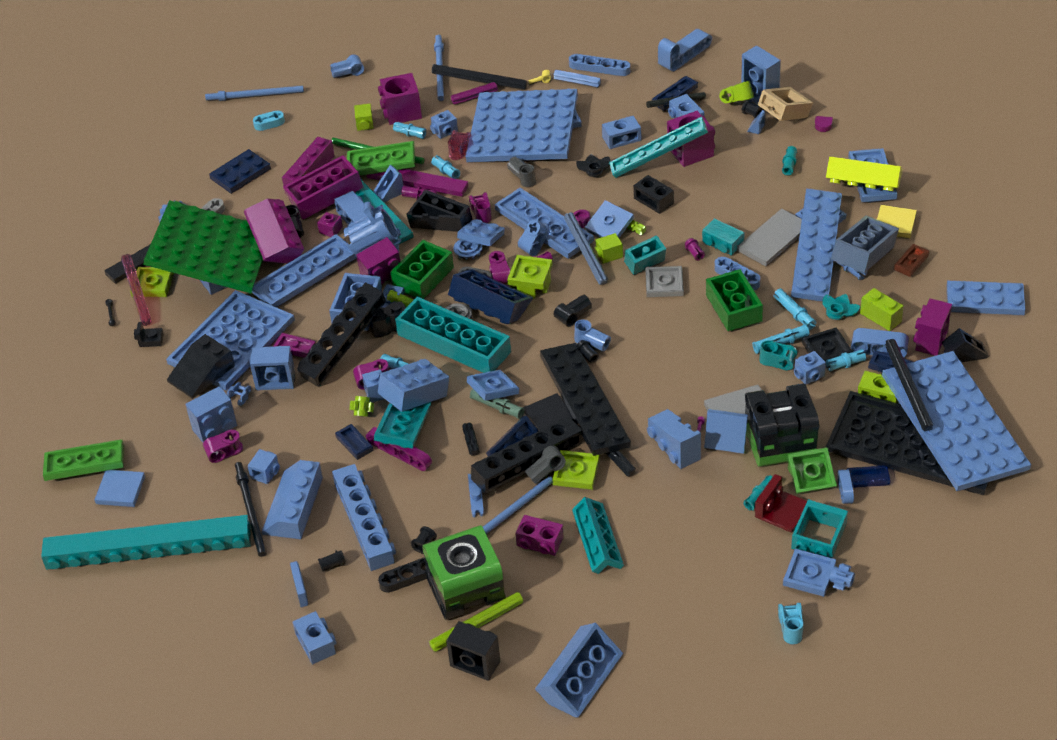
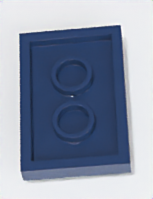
(239, 171)

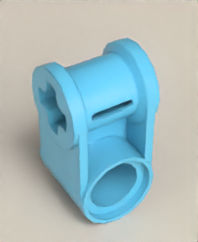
(791, 622)

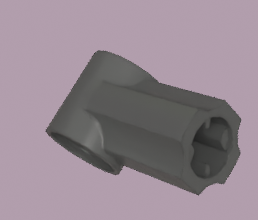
(523, 171)
(546, 464)

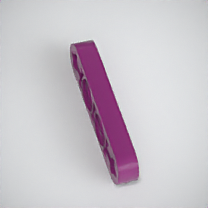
(413, 457)

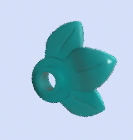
(839, 307)

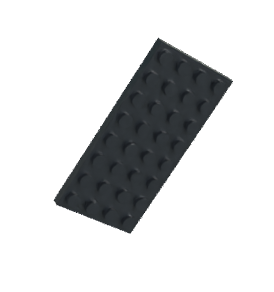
(885, 435)

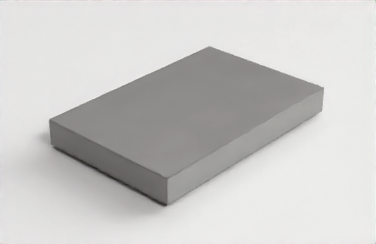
(731, 401)

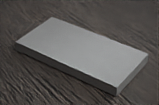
(772, 237)

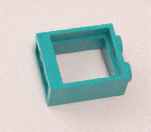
(816, 512)

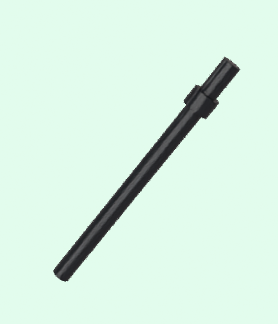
(242, 481)

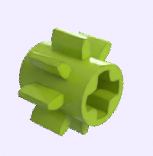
(361, 406)

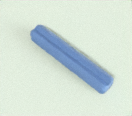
(577, 78)

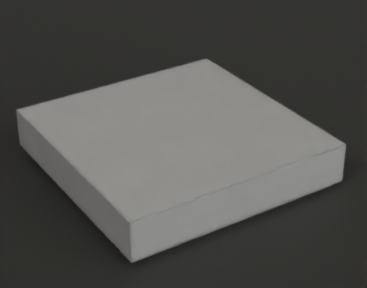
(664, 281)

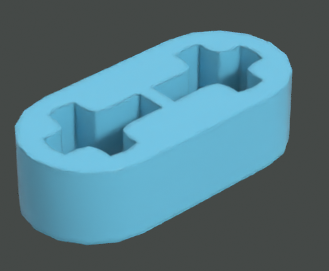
(268, 120)

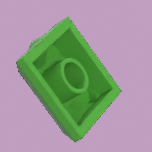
(811, 470)

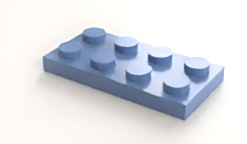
(868, 194)
(986, 297)

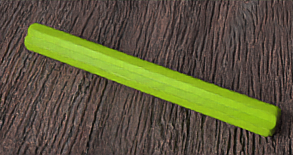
(481, 618)

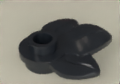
(593, 166)

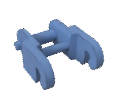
(233, 390)

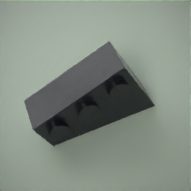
(438, 213)

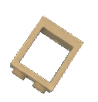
(787, 103)

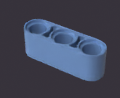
(873, 340)

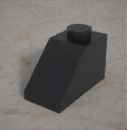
(965, 346)

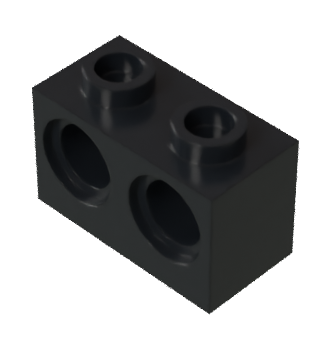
(653, 194)

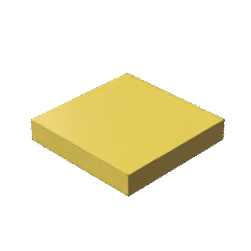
(898, 217)

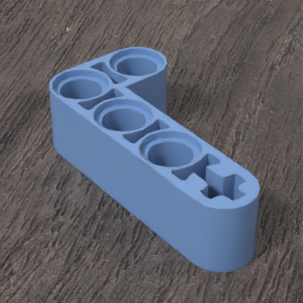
(674, 55)

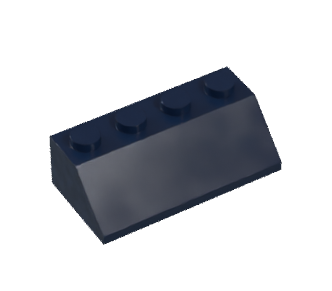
(489, 296)

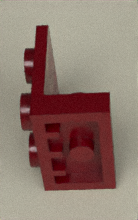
(779, 506)

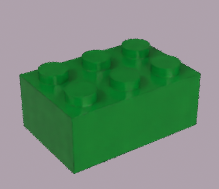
(422, 269)
(734, 300)

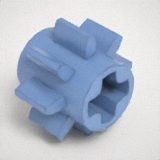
(842, 577)

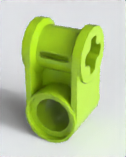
(738, 92)

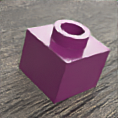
(330, 224)

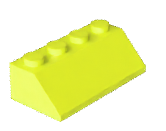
(864, 173)

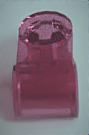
(458, 144)

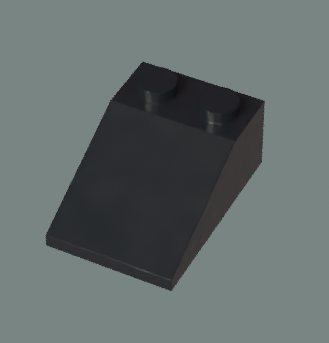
(201, 366)

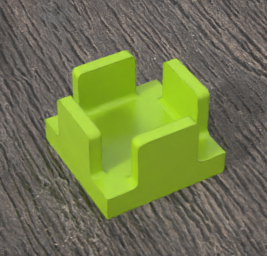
(530, 274)

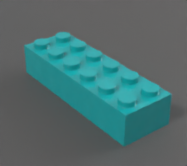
(453, 335)

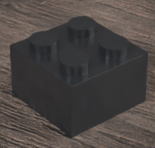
(473, 650)

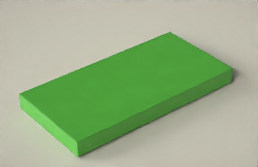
(379, 158)
(83, 460)

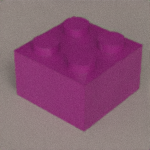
(379, 260)
(932, 326)

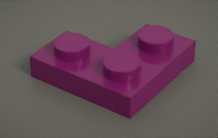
(299, 346)

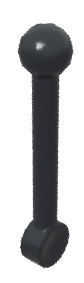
(109, 303)

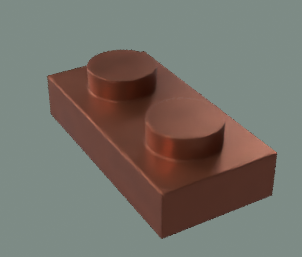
(911, 260)

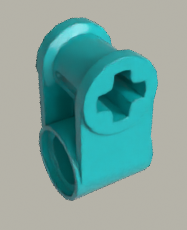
(776, 355)

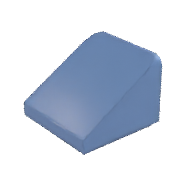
(758, 123)

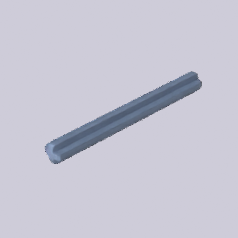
(585, 248)

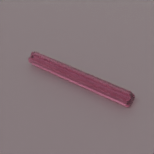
(136, 290)

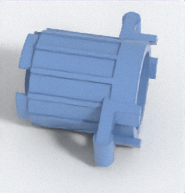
(372, 229)

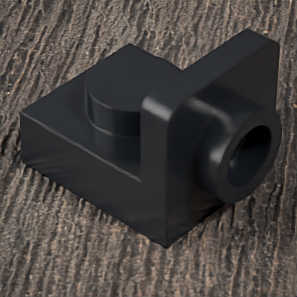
(148, 337)

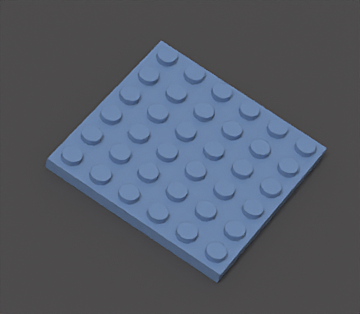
(522, 125)

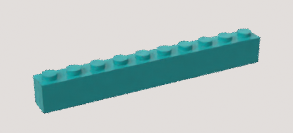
(146, 542)

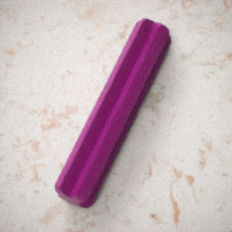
(473, 93)

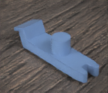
(475, 498)

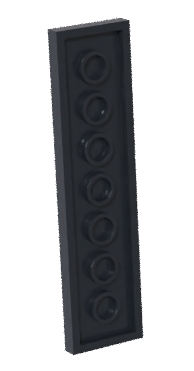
(585, 399)

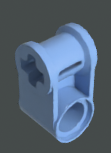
(532, 238)

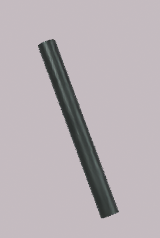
(660, 102)

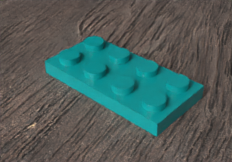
(401, 427)

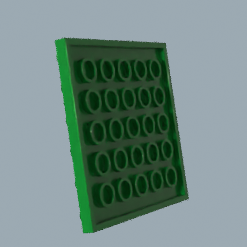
(205, 247)

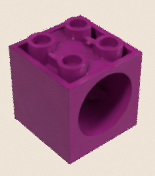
(400, 98)
(697, 149)

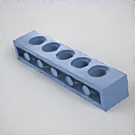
(363, 517)

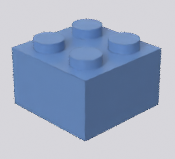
(272, 368)
(211, 414)

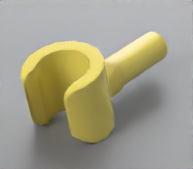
(544, 78)

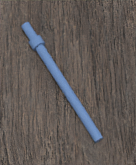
(438, 48)
(222, 95)
(518, 504)

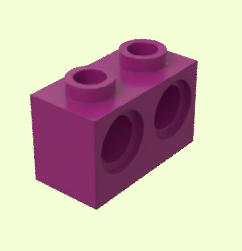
(539, 535)

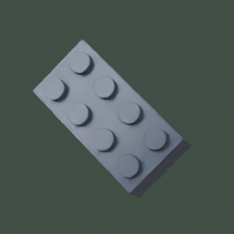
(864, 244)

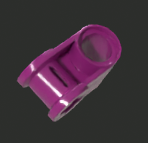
(481, 207)
(498, 266)
(366, 368)
(220, 446)

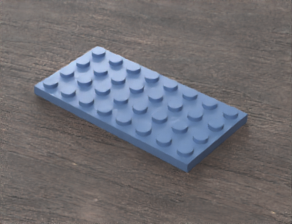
(966, 431)

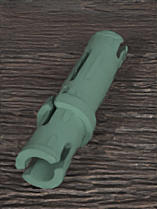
(514, 410)

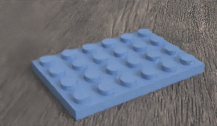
(239, 326)

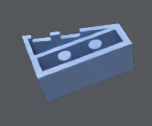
(675, 438)

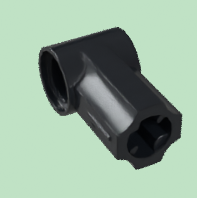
(295, 217)
(569, 313)

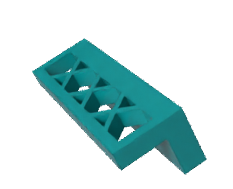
(594, 534)

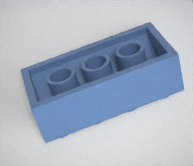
(294, 500)
(579, 670)

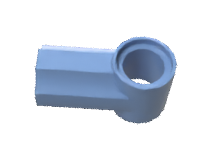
(350, 66)
(585, 332)

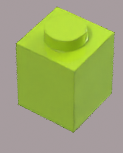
(363, 117)
(608, 248)

